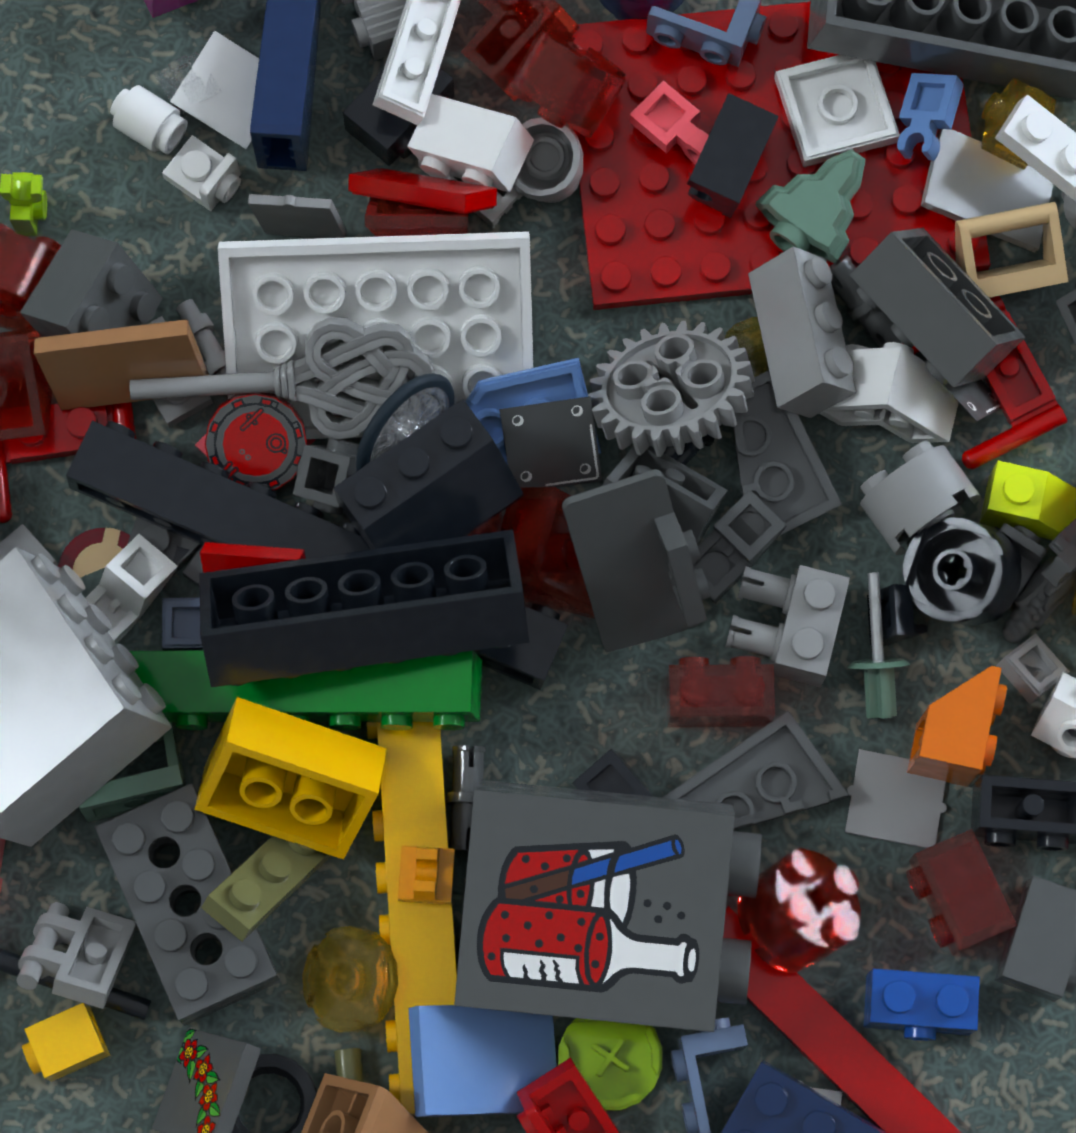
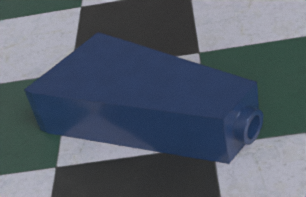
(285, 84)

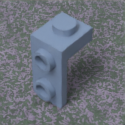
(711, 43)
(698, 1045)

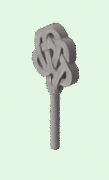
(369, 350)

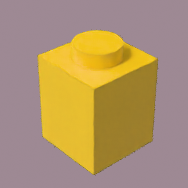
(64, 1043)

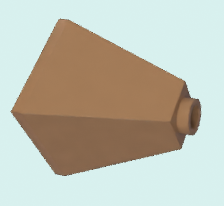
(357, 1107)

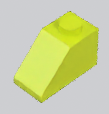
(1028, 499)

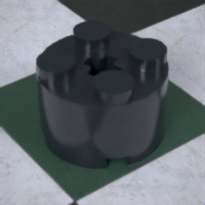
(991, 575)

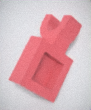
(669, 120)

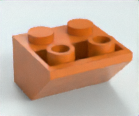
(954, 731)

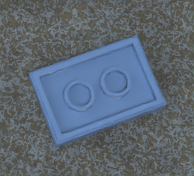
(476, 1058)

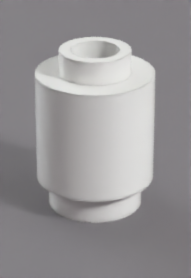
(148, 119)

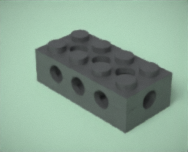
(152, 897)

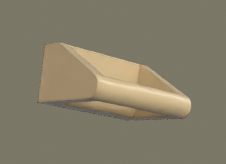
(1017, 277)

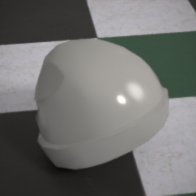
(552, 164)

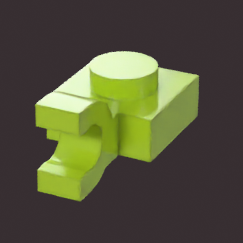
(26, 200)

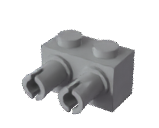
(806, 639)

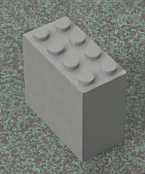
(66, 698)

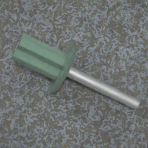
(878, 671)

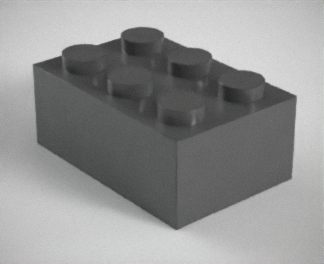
(935, 307)

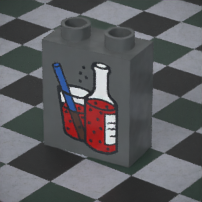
(603, 906)

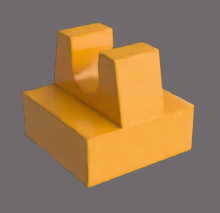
(426, 875)

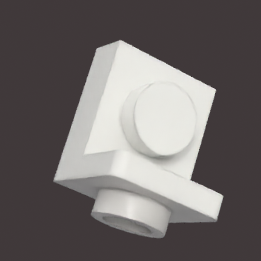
(203, 173)

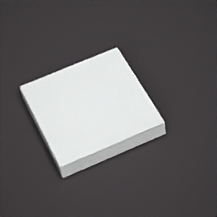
(836, 107)

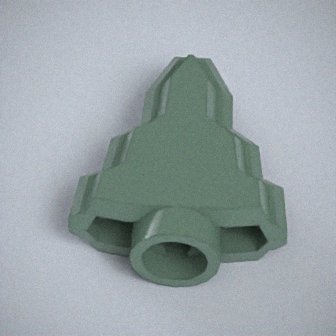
(815, 207)

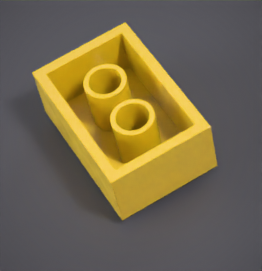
(291, 778)

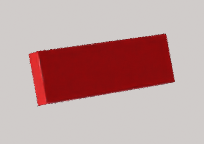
(422, 190)

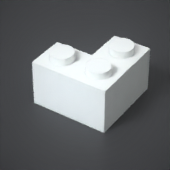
(896, 394)

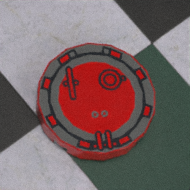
(256, 439)

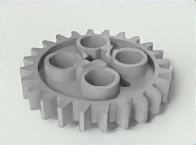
(649, 411)

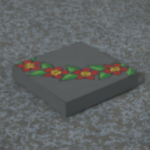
(206, 1084)

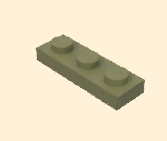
(261, 885)

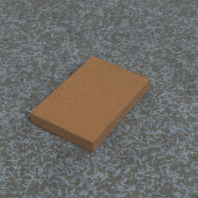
(99, 364)

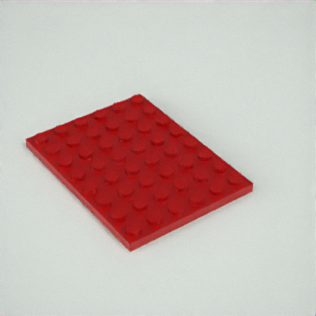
(660, 244)

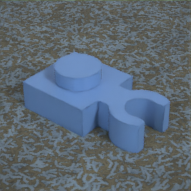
(928, 106)

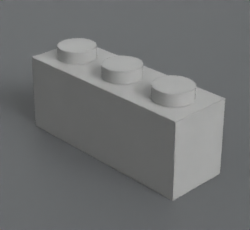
(802, 332)

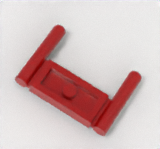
(1024, 401)
(62, 440)

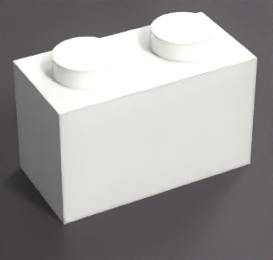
(470, 143)

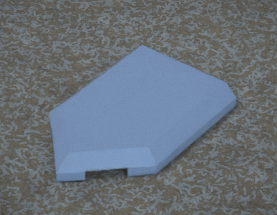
(526, 387)

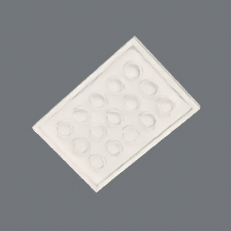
(452, 292)

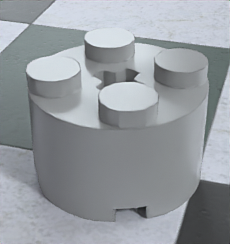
(916, 494)

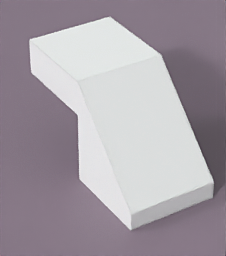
(131, 584)

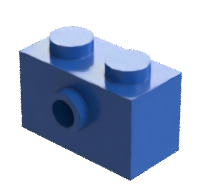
(921, 1003)

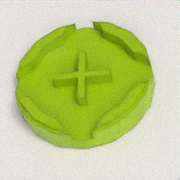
(614, 1058)

